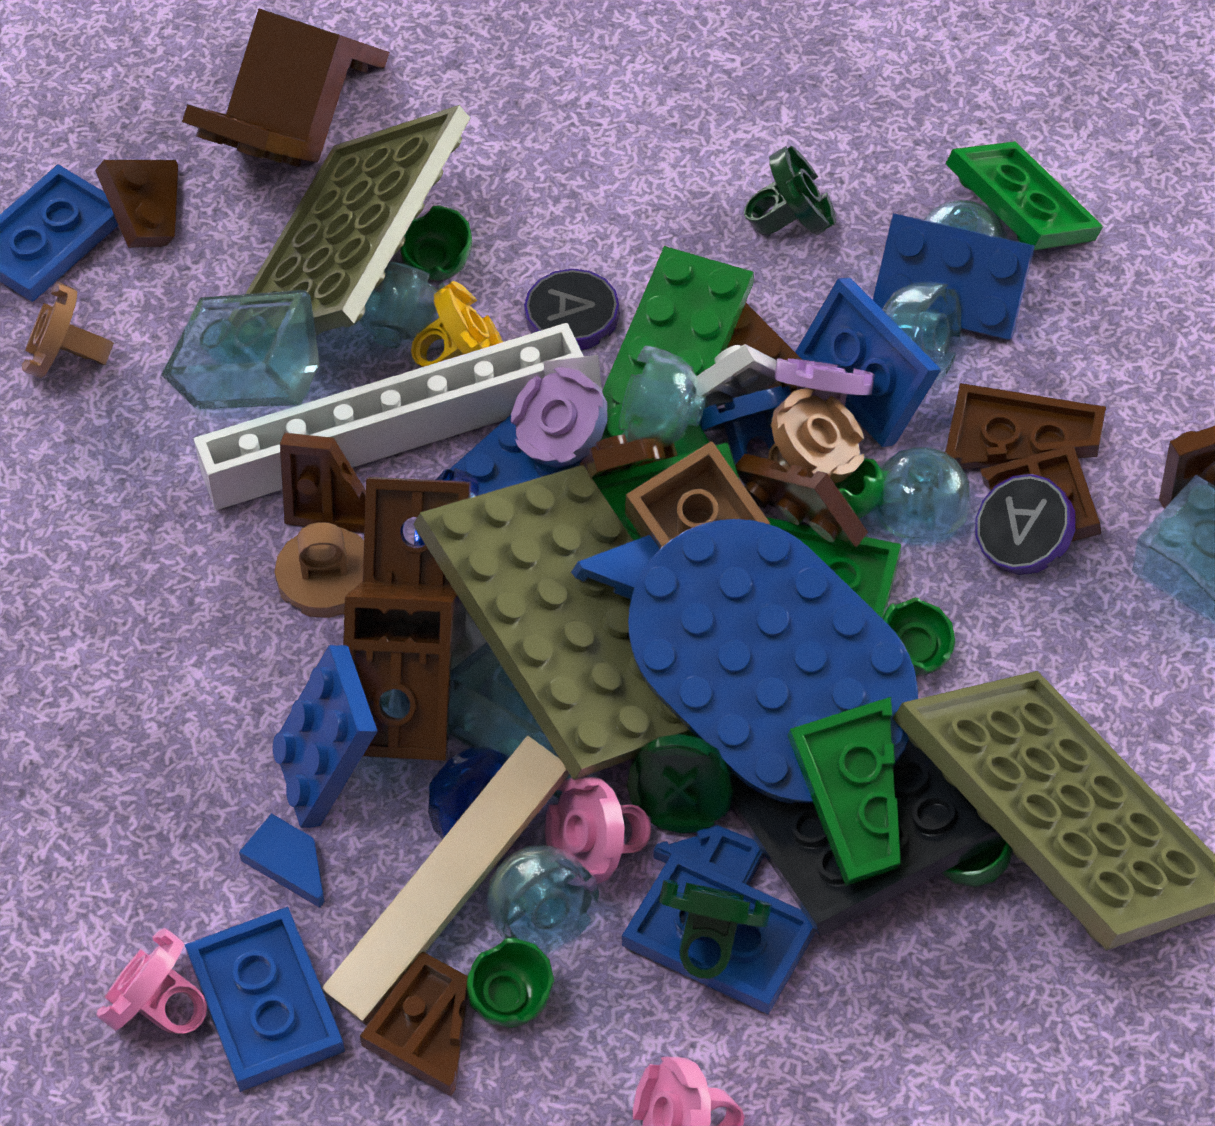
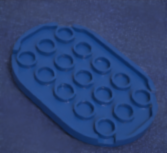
(758, 638)

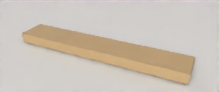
(446, 880)

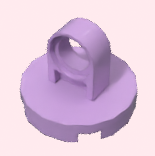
(824, 378)
(559, 417)

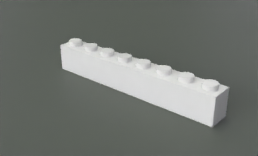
(382, 415)

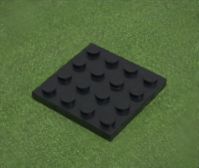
(934, 834)

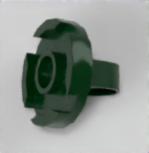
(791, 195)
(712, 915)

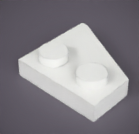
(736, 373)

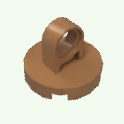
(54, 332)
(816, 435)
(320, 569)

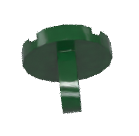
(681, 783)

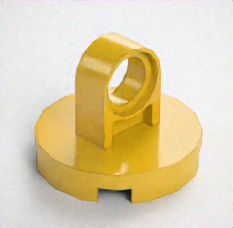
(458, 327)

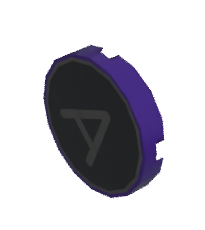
(573, 298)
(1025, 524)

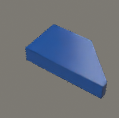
(618, 566)
(717, 849)
(285, 857)

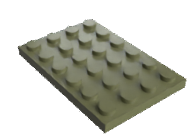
(359, 216)
(551, 632)
(1067, 806)

